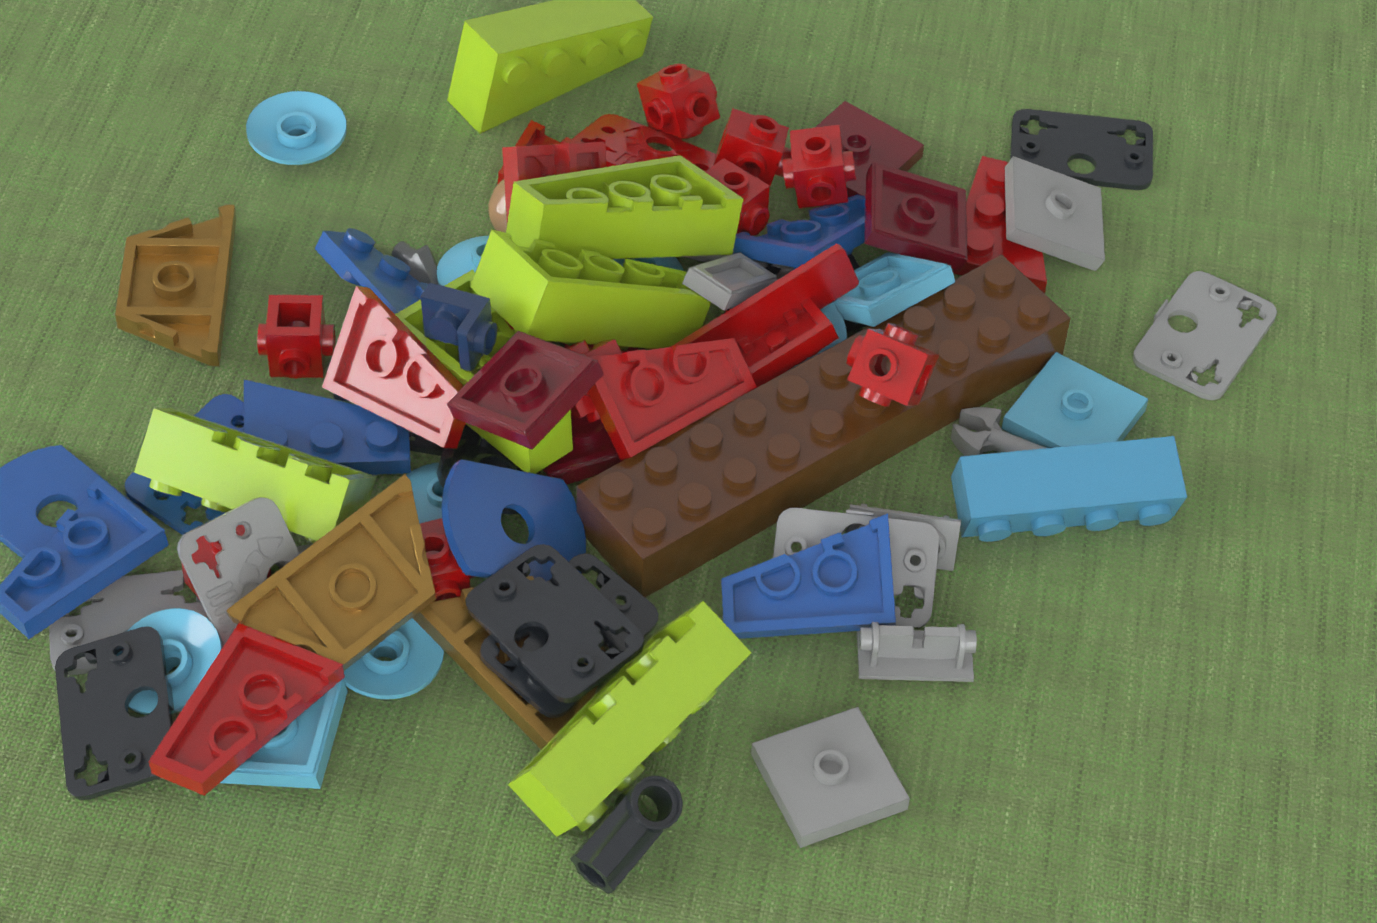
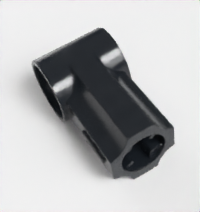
(626, 834)

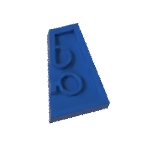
(801, 240)

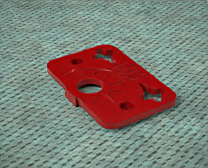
(628, 142)

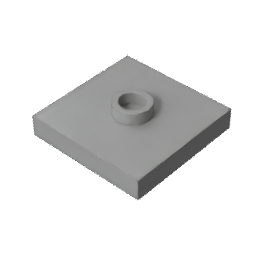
(1054, 213)
(829, 777)

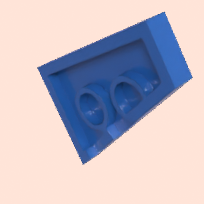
(361, 264)
(326, 429)
(80, 560)
(816, 590)

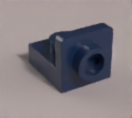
(459, 320)

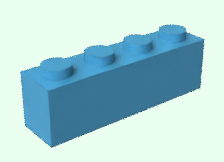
(1068, 488)

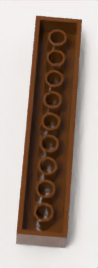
(812, 431)

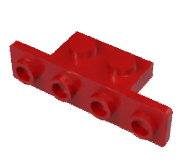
(785, 319)

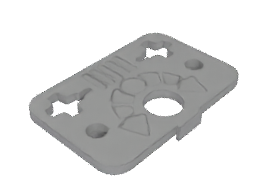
(1216, 340)
(906, 541)
(243, 558)
(116, 611)

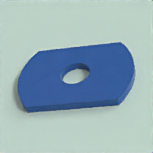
(30, 485)
(473, 511)

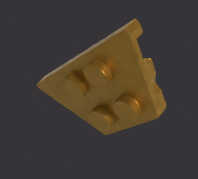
(179, 285)
(348, 584)
(462, 638)

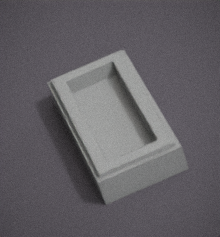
(728, 280)

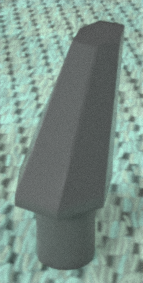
(420, 261)

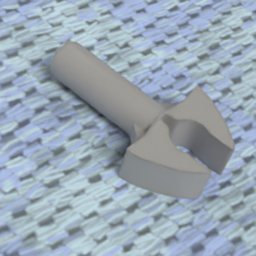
(989, 433)

